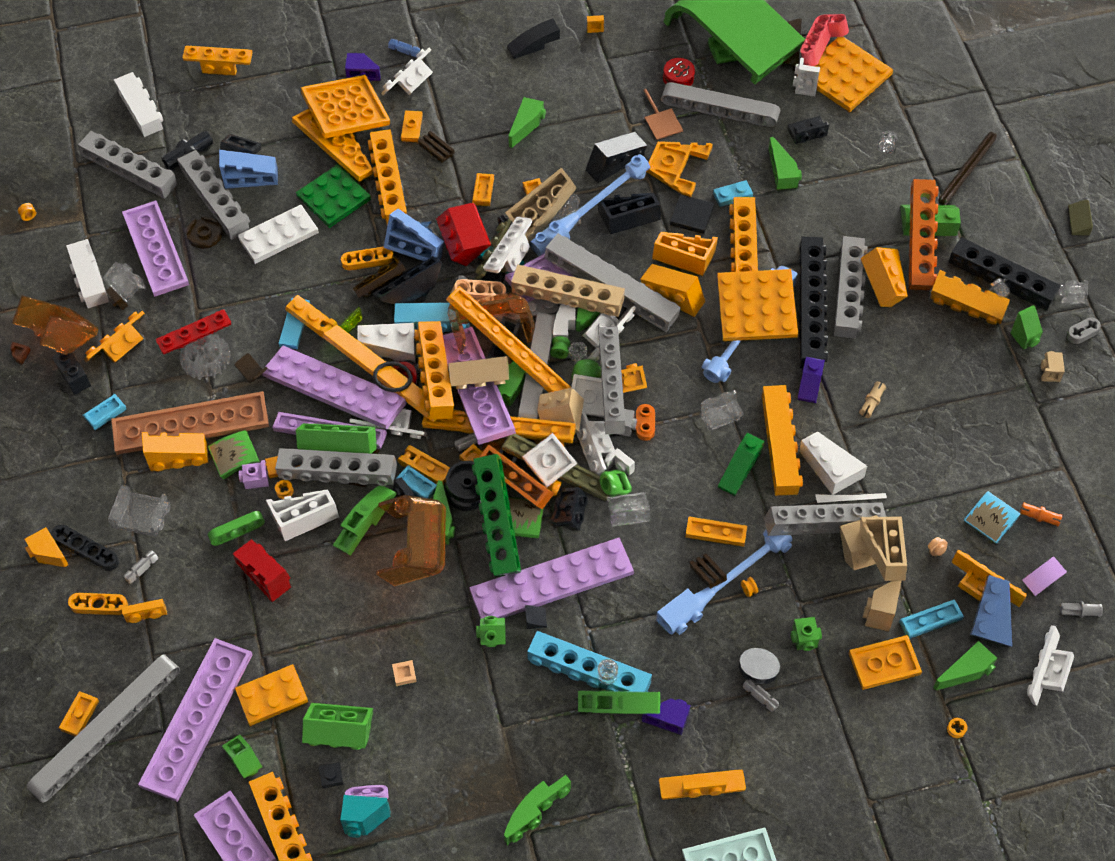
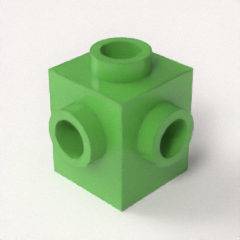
(491, 631)
(805, 634)

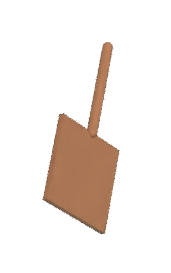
(662, 123)

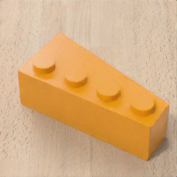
(969, 298)

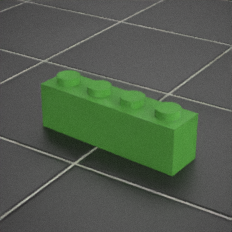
(336, 438)

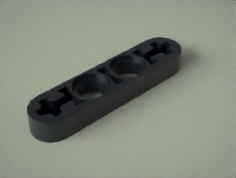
(84, 548)

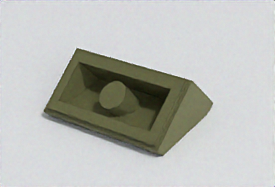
(1080, 218)

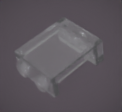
(139, 512)

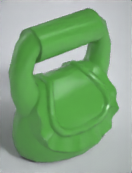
(611, 483)

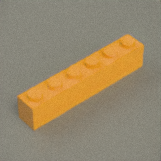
(781, 441)

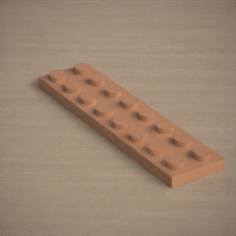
(207, 418)

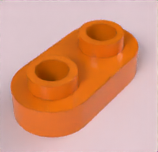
(645, 420)

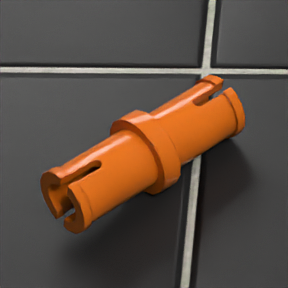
(1040, 514)

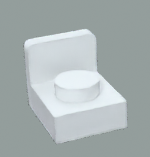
(621, 462)

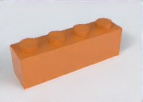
(521, 480)

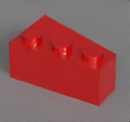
(262, 570)

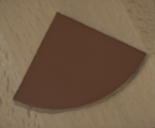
(19, 352)

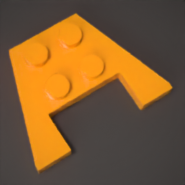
(669, 161)

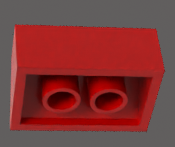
(463, 233)

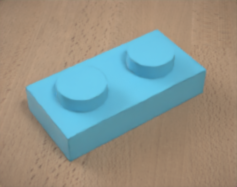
(725, 194)

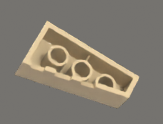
(543, 202)

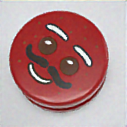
(679, 71)

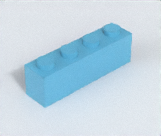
(424, 313)

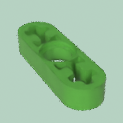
(236, 528)

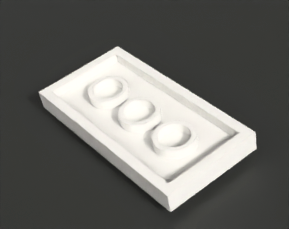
(278, 234)

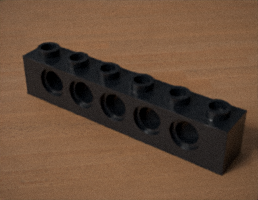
(991, 266)

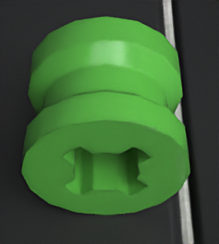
(560, 347)

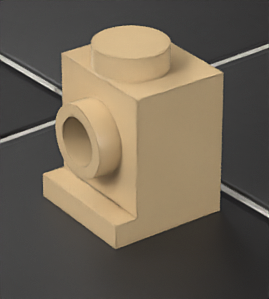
(1052, 366)

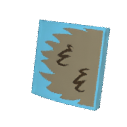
(992, 517)

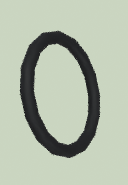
(393, 364)

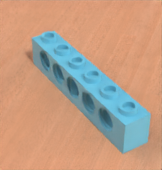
(582, 658)

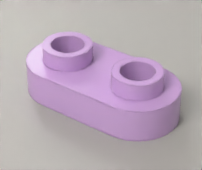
(369, 791)

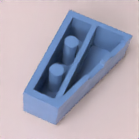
(247, 169)
(411, 238)
(994, 612)

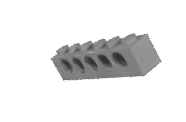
(127, 164)
(213, 194)
(849, 288)
(611, 380)
(328, 460)
(817, 518)

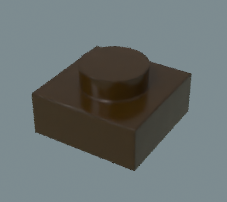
(115, 299)

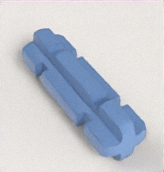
(403, 47)

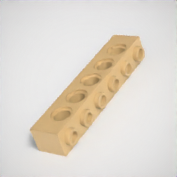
(568, 290)

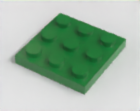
(333, 196)

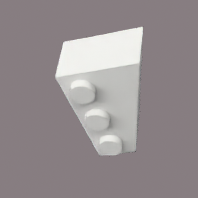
(87, 274)
(389, 340)

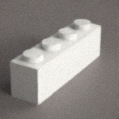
(138, 104)

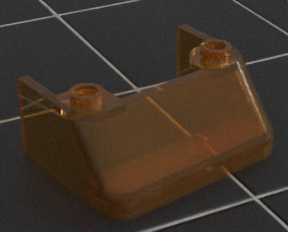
(494, 305)
(57, 325)
(424, 539)

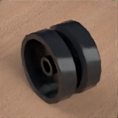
(461, 488)

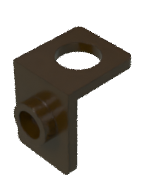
(249, 368)

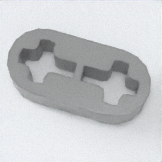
(1085, 333)

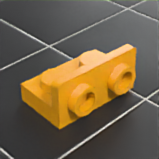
(633, 378)

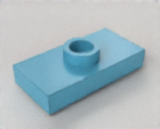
(104, 412)
(418, 483)

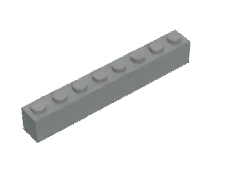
(585, 265)

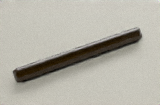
(967, 168)

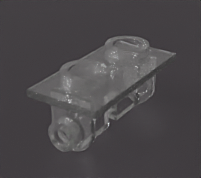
(1000, 287)

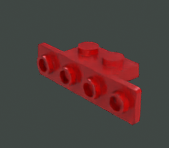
(193, 331)

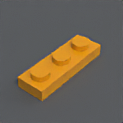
(716, 531)

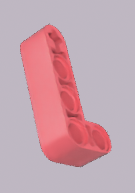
(819, 35)

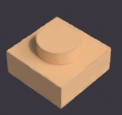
(404, 673)

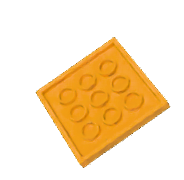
(849, 73)
(345, 106)
(757, 305)

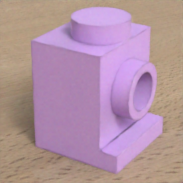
(254, 475)

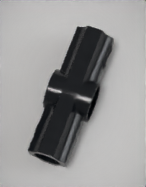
(186, 146)

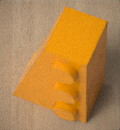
(685, 252)
(885, 275)
(676, 287)
(174, 451)

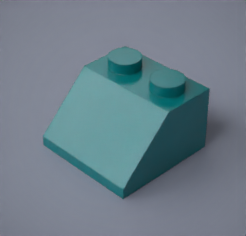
(363, 814)

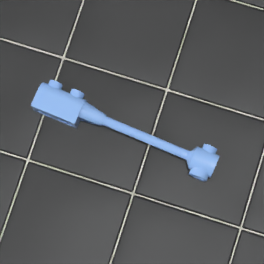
(635, 169)
(717, 368)
(689, 605)

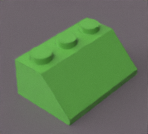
(947, 217)
(337, 725)

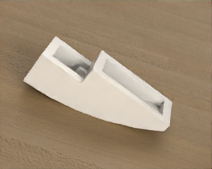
(564, 321)

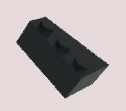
(613, 154)
(629, 212)

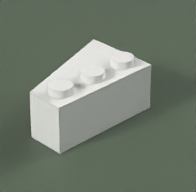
(831, 463)
(302, 513)

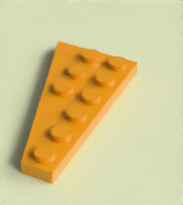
(341, 148)

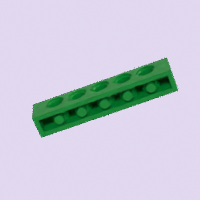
(480, 469)

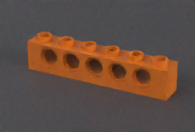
(919, 189)

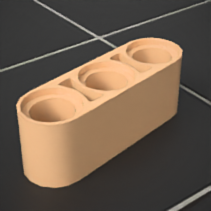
(485, 288)

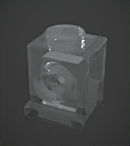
(1074, 292)

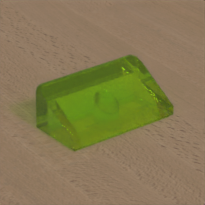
(351, 320)

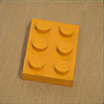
(885, 662)
(271, 695)

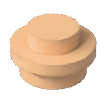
(937, 546)

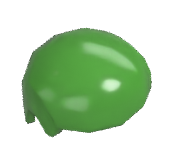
(587, 367)

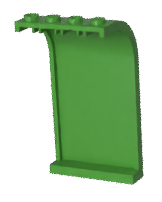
(746, 30)

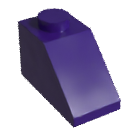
(359, 64)
(811, 379)
(671, 717)

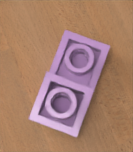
(1044, 576)

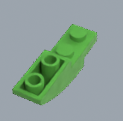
(514, 385)
(361, 518)
(619, 702)
(528, 812)

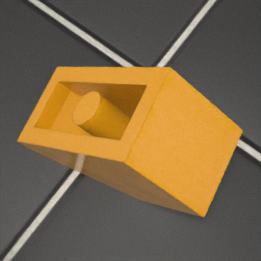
(45, 549)

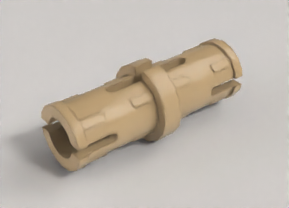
(872, 399)

